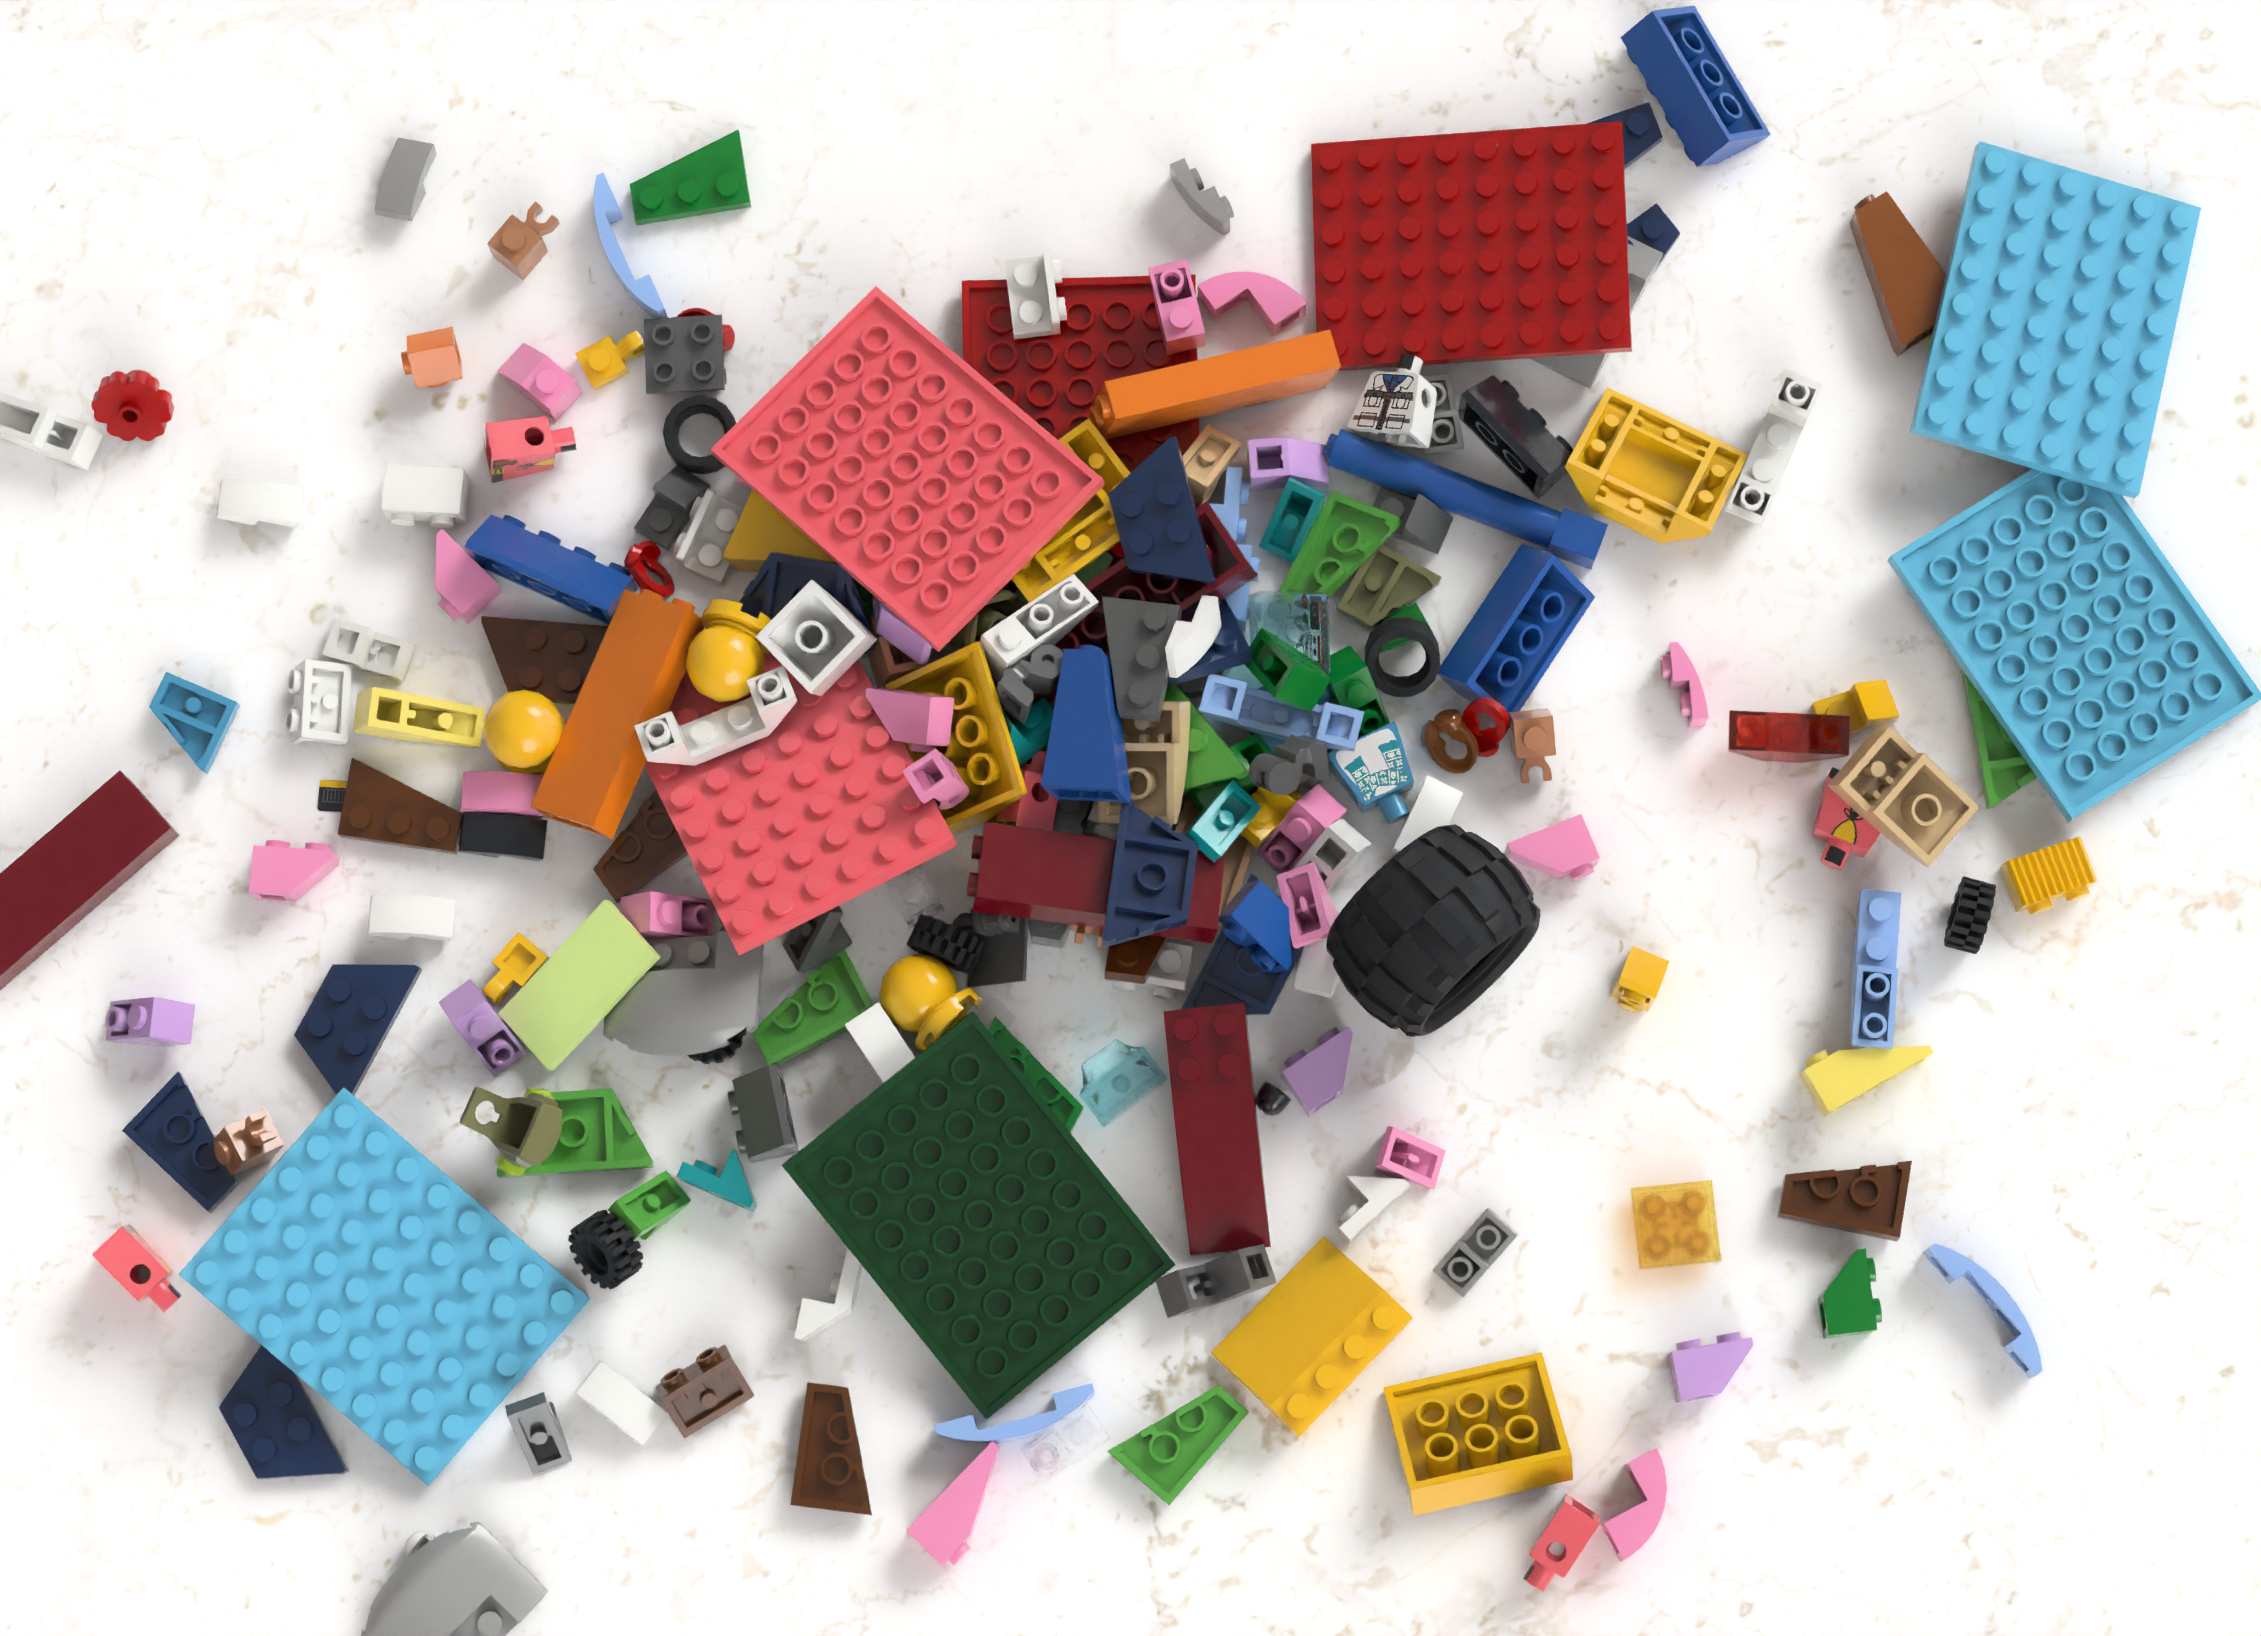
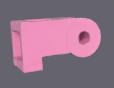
(936, 779)

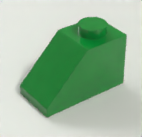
(1286, 671)

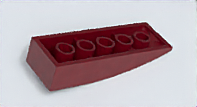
(1229, 568)
(1217, 1128)

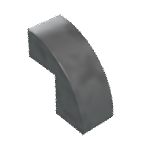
(1215, 1281)

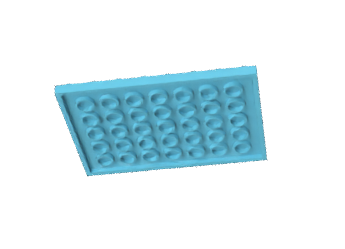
(2056, 320)
(2075, 634)
(384, 1286)

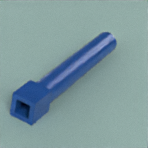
(1562, 533)

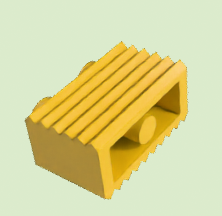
(2048, 875)

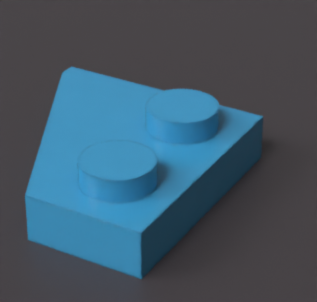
(194, 717)

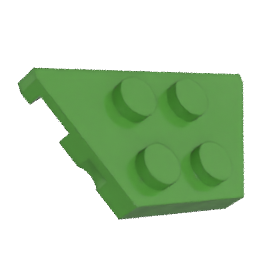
(1208, 755)
(1999, 761)
(593, 1137)

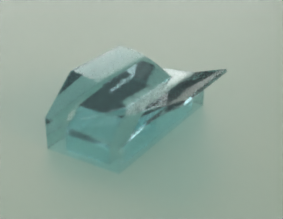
(1118, 1080)

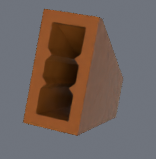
(1899, 269)

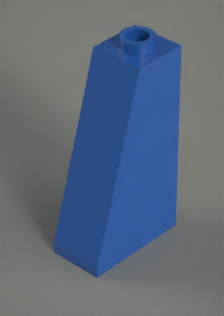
(1086, 732)

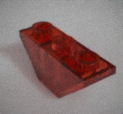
(1788, 736)

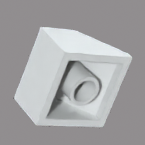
(816, 638)

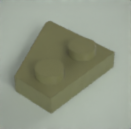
(1384, 586)

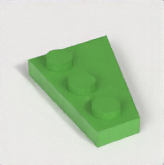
(813, 1012)

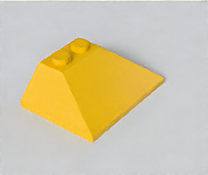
(1652, 470)
(1089, 530)

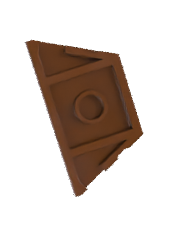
(544, 654)

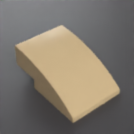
(1155, 764)
(1903, 795)

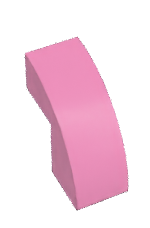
(1271, 299)
(1635, 1526)

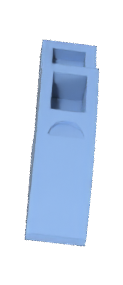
(1235, 493)
(1875, 969)

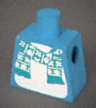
(1375, 772)

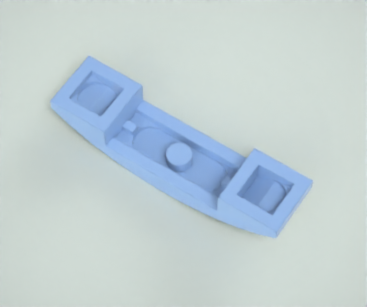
(606, 213)
(1260, 712)
(2023, 1346)
(966, 1429)

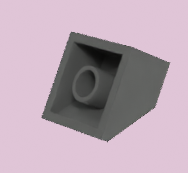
(764, 1115)

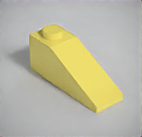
(417, 718)
(1853, 1072)

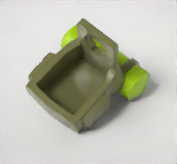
(525, 1128)

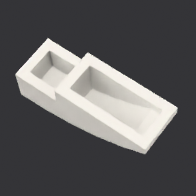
(48, 432)

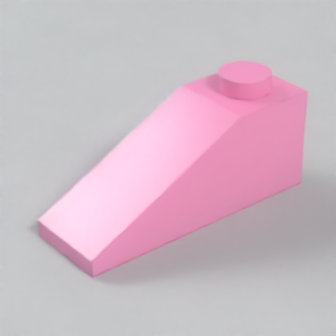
(954, 1514)

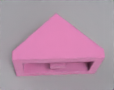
(1308, 903)
(1409, 1158)

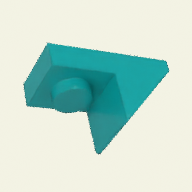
(1292, 520)
(1034, 734)
(1223, 820)
(730, 1186)

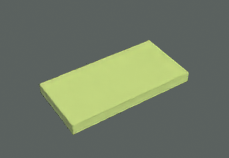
(579, 985)

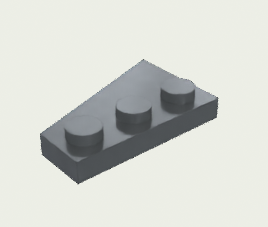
(1137, 654)

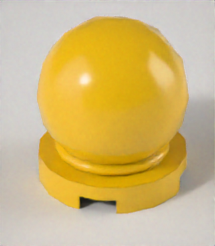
(726, 651)
(523, 731)
(924, 997)

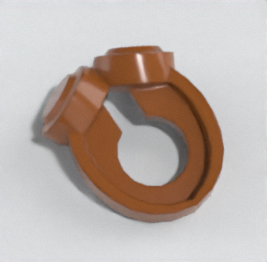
(1449, 722)

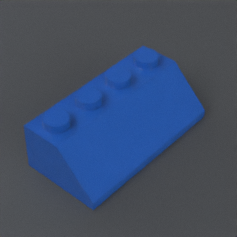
(1694, 85)
(549, 568)
(1517, 630)

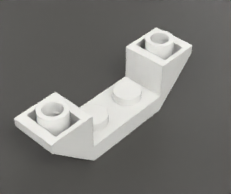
(1773, 447)
(722, 730)
(816, 1315)

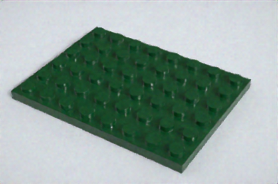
(978, 1215)

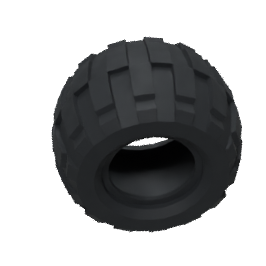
(1432, 930)

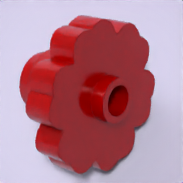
(132, 405)

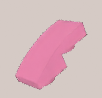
(1682, 675)
(499, 792)

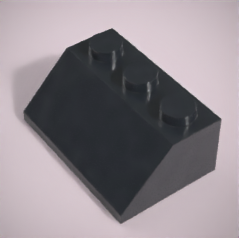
(1515, 434)

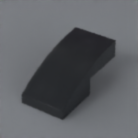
(502, 836)

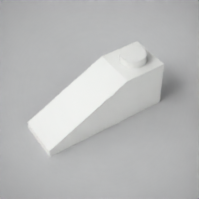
(1334, 853)

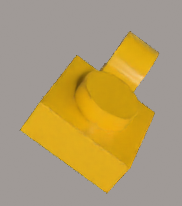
(606, 361)
(516, 964)

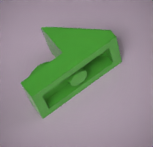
(650, 1205)

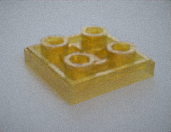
(1675, 1224)

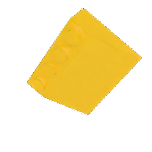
(978, 737)
(1312, 1336)
(1478, 1433)

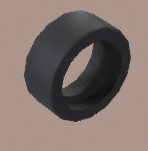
(675, 418)
(1405, 685)

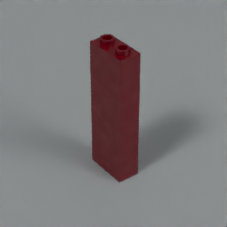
(76, 870)
(1068, 880)

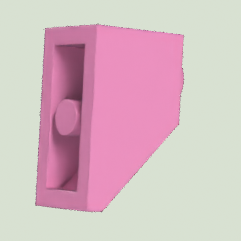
(541, 381)
(461, 580)
(914, 717)
(1557, 850)

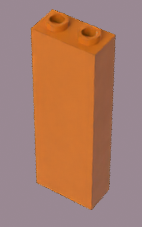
(1215, 385)
(626, 685)

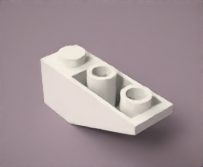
(1036, 624)

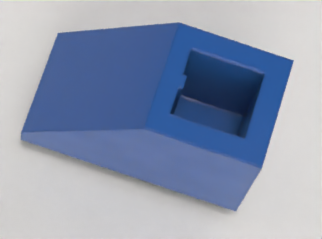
(1261, 925)

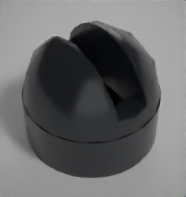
(1271, 1099)

